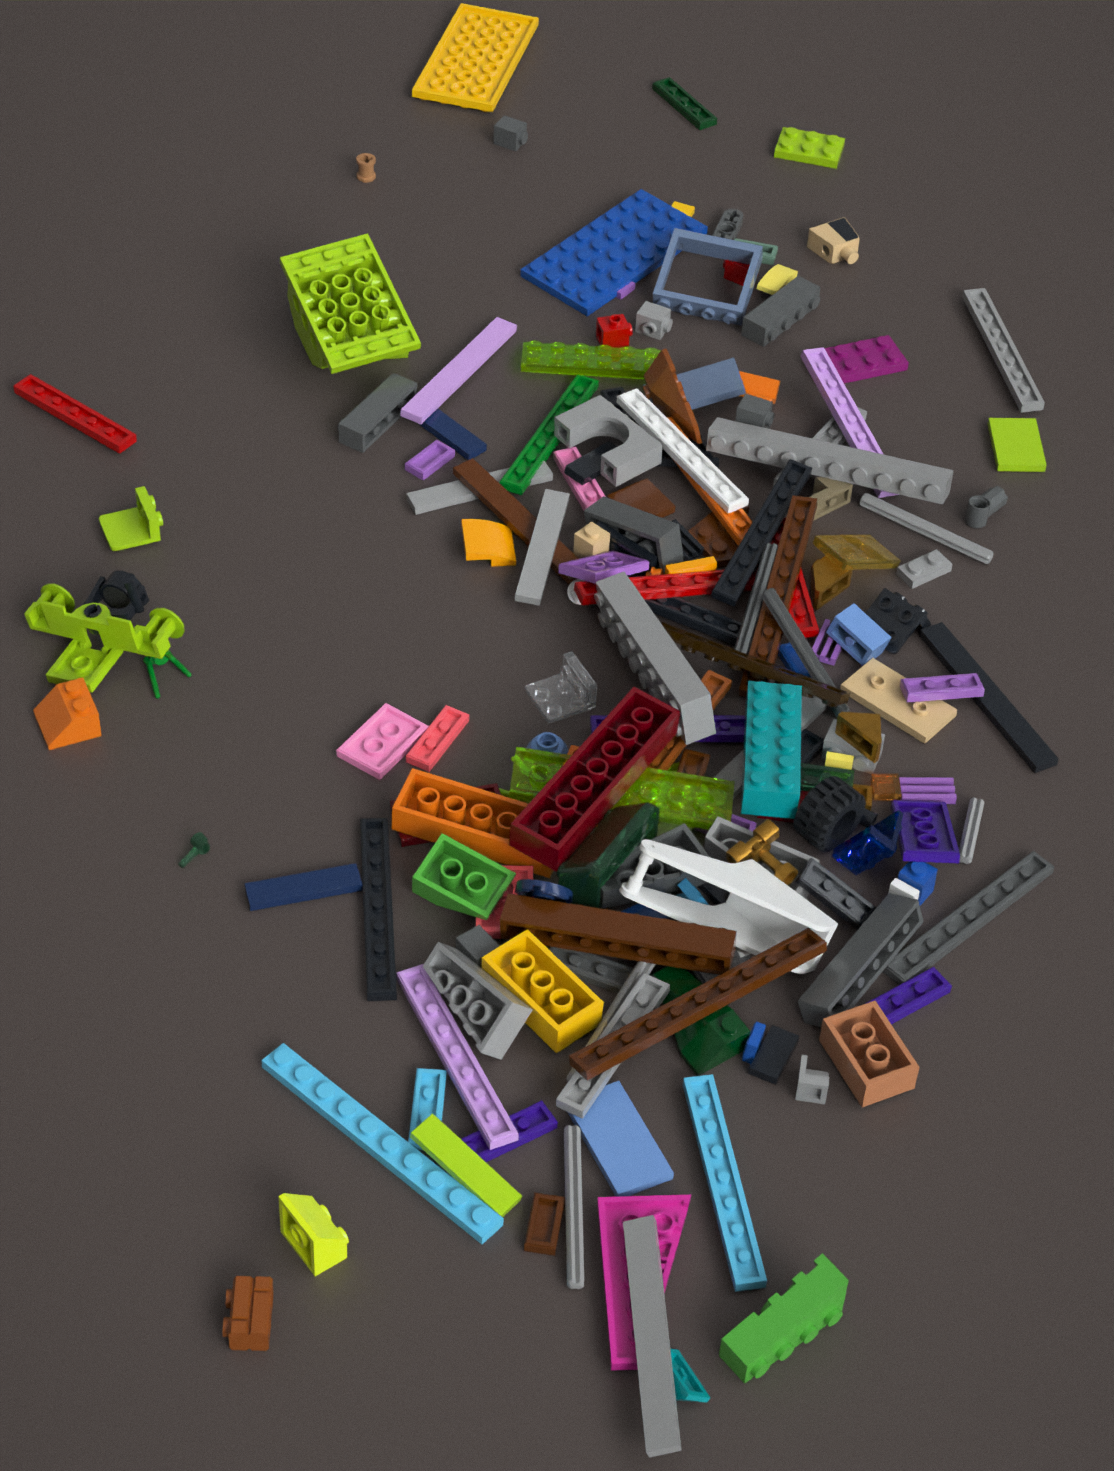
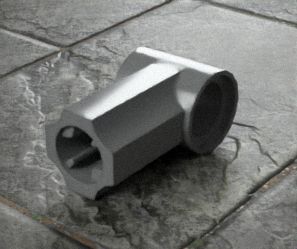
(983, 506)

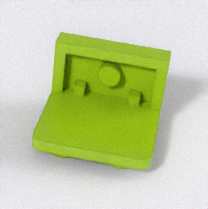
(133, 525)

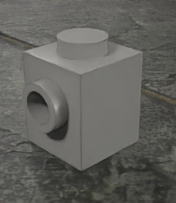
(653, 320)

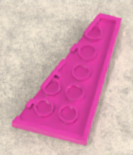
(670, 1216)

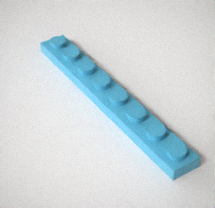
(724, 1183)

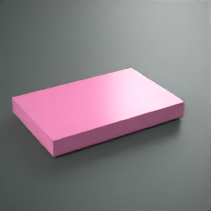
(382, 741)

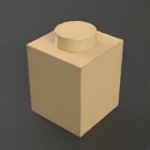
(591, 541)

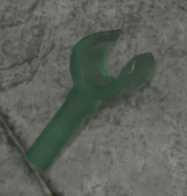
(200, 846)

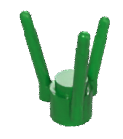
(149, 661)

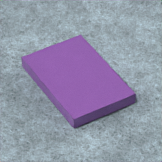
(603, 566)

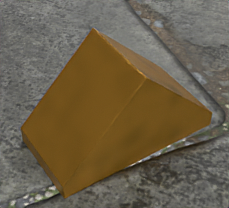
(861, 732)

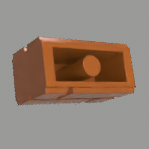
(250, 1313)

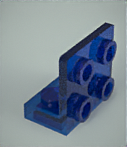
(870, 845)

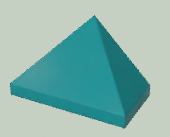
(685, 1381)

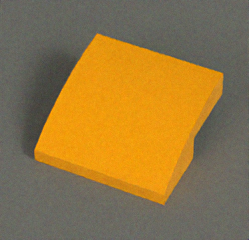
(488, 541)

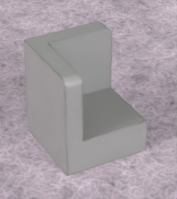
(811, 1084)

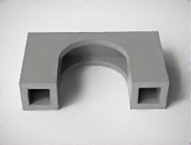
(601, 418)

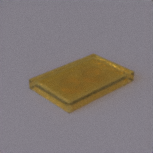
(856, 552)

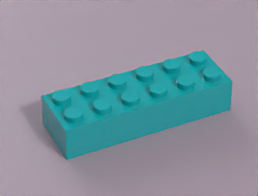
(772, 750)

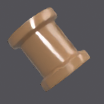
(366, 167)

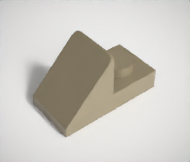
(830, 495)

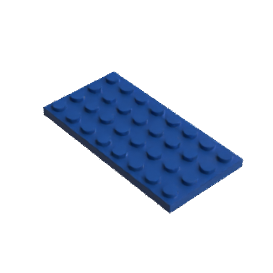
(610, 252)

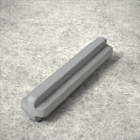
(970, 830)

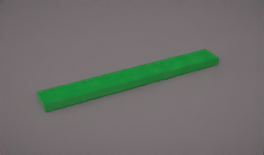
(543, 441)

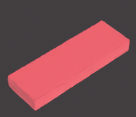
(437, 738)

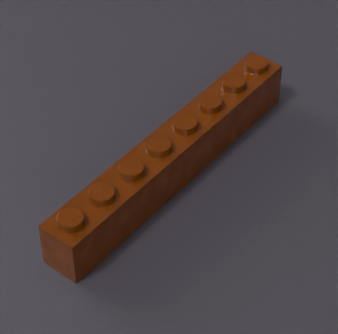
(620, 934)

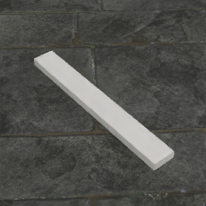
(683, 451)

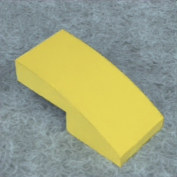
(776, 279)

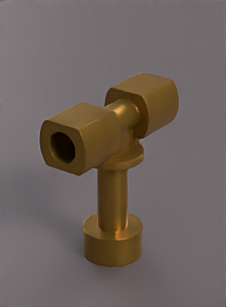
(758, 849)

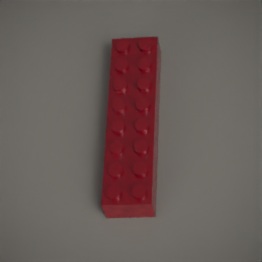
(594, 779)

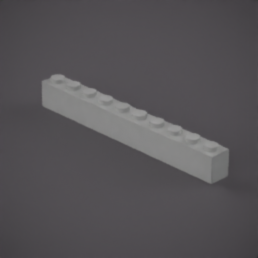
(830, 460)

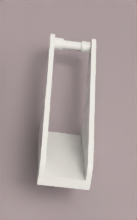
(758, 907)

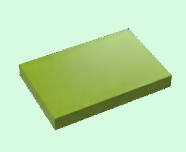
(1016, 444)

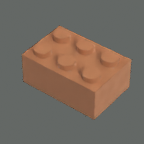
(868, 1053)

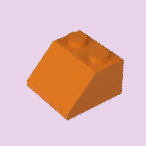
(68, 715)

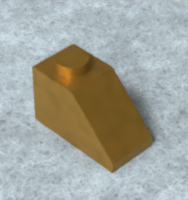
(827, 581)

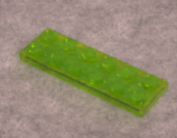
(586, 360)

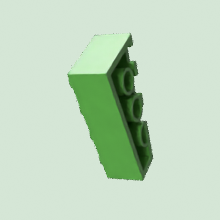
(786, 1321)

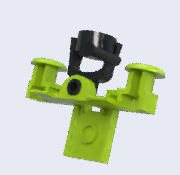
(126, 597)

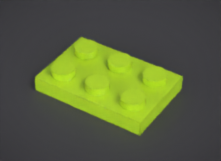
(809, 147)

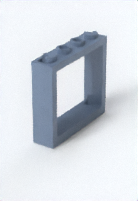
(713, 247)

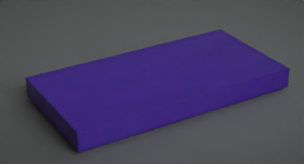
(926, 832)

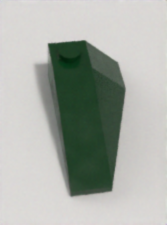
(712, 1037)

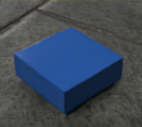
(753, 1042)

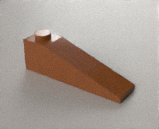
(668, 394)

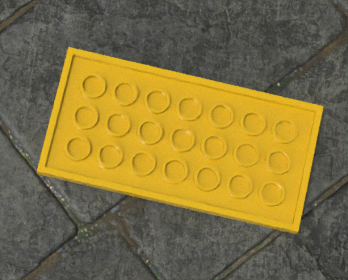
(475, 57)

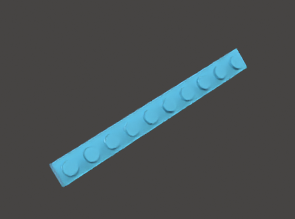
(383, 1143)

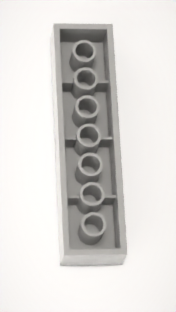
(654, 656)

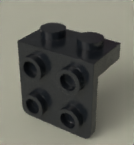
(897, 618)

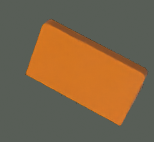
(760, 386)

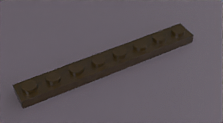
(759, 668)

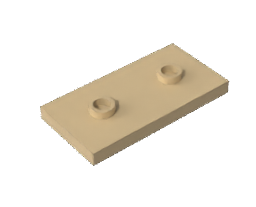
(880, 691)

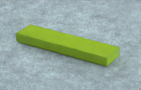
(465, 1165)

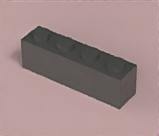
(781, 311)
(376, 413)

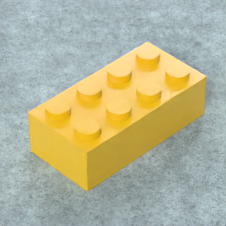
(560, 1001)

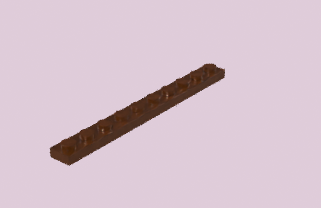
(784, 580)
(697, 1004)

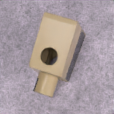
(834, 241)

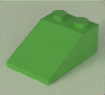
(461, 879)

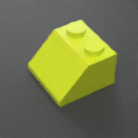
(312, 1232)

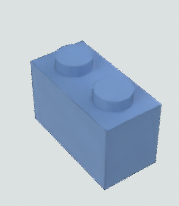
(858, 634)

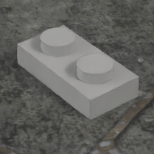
(924, 569)

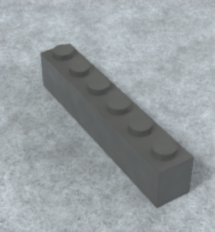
(861, 959)

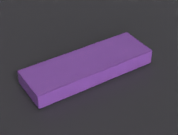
(941, 687)

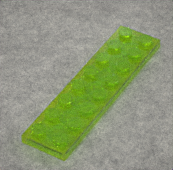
(678, 795)

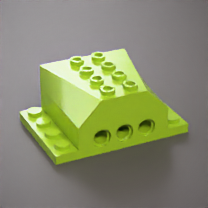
(346, 306)

